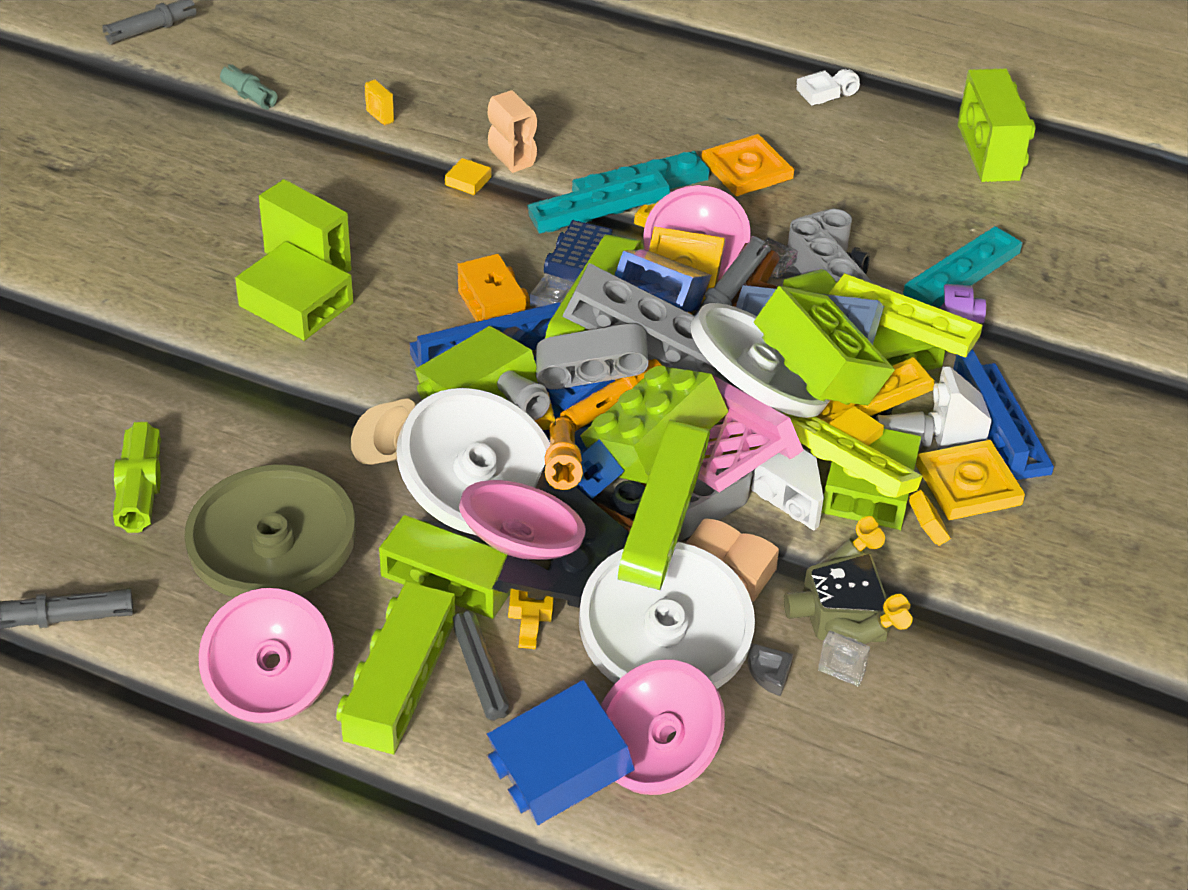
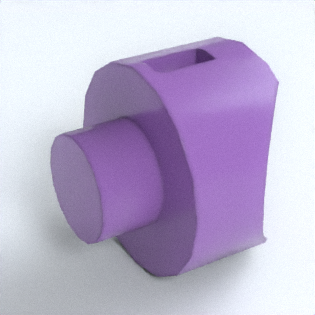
(961, 302)

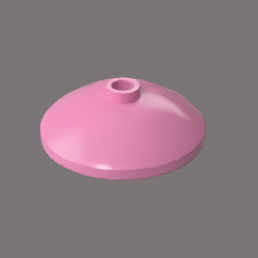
(702, 212)
(521, 520)
(243, 638)
(653, 704)

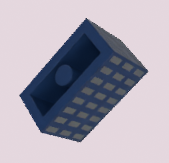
(574, 249)

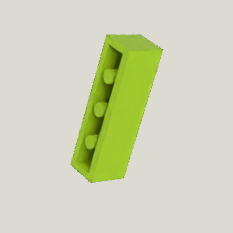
(397, 668)

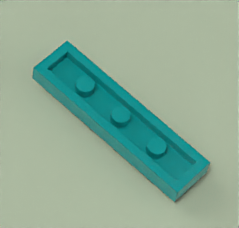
(677, 171)
(598, 201)
(964, 266)

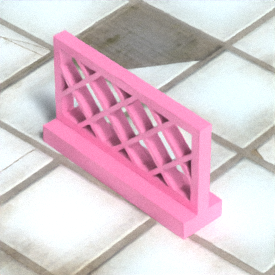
(759, 427)

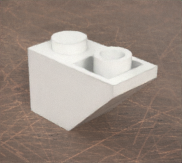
(958, 411)
(791, 486)

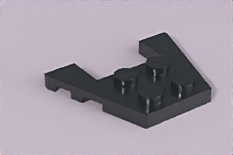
(569, 573)

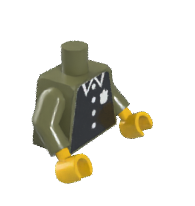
(847, 594)

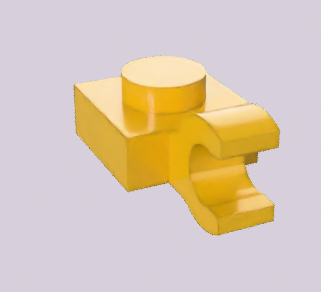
(530, 613)

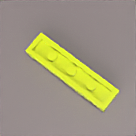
(914, 317)
(855, 457)

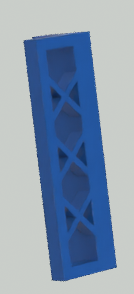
(525, 327)
(1005, 422)

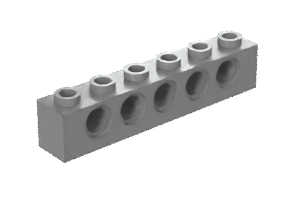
(609, 301)

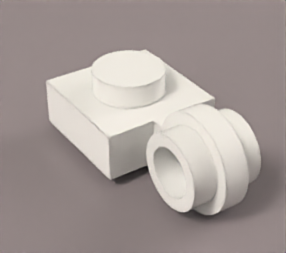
(822, 87)

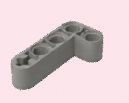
(823, 244)

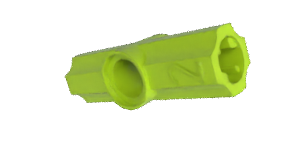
(137, 477)

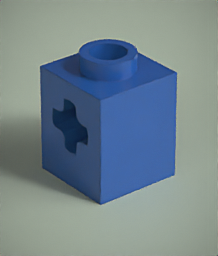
(598, 468)

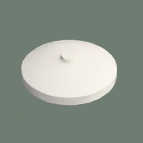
(741, 355)
(464, 440)
(695, 618)

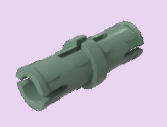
(248, 86)

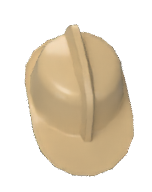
(378, 431)

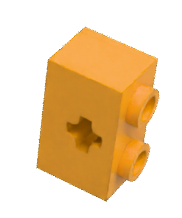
(490, 288)

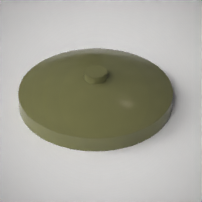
(270, 530)

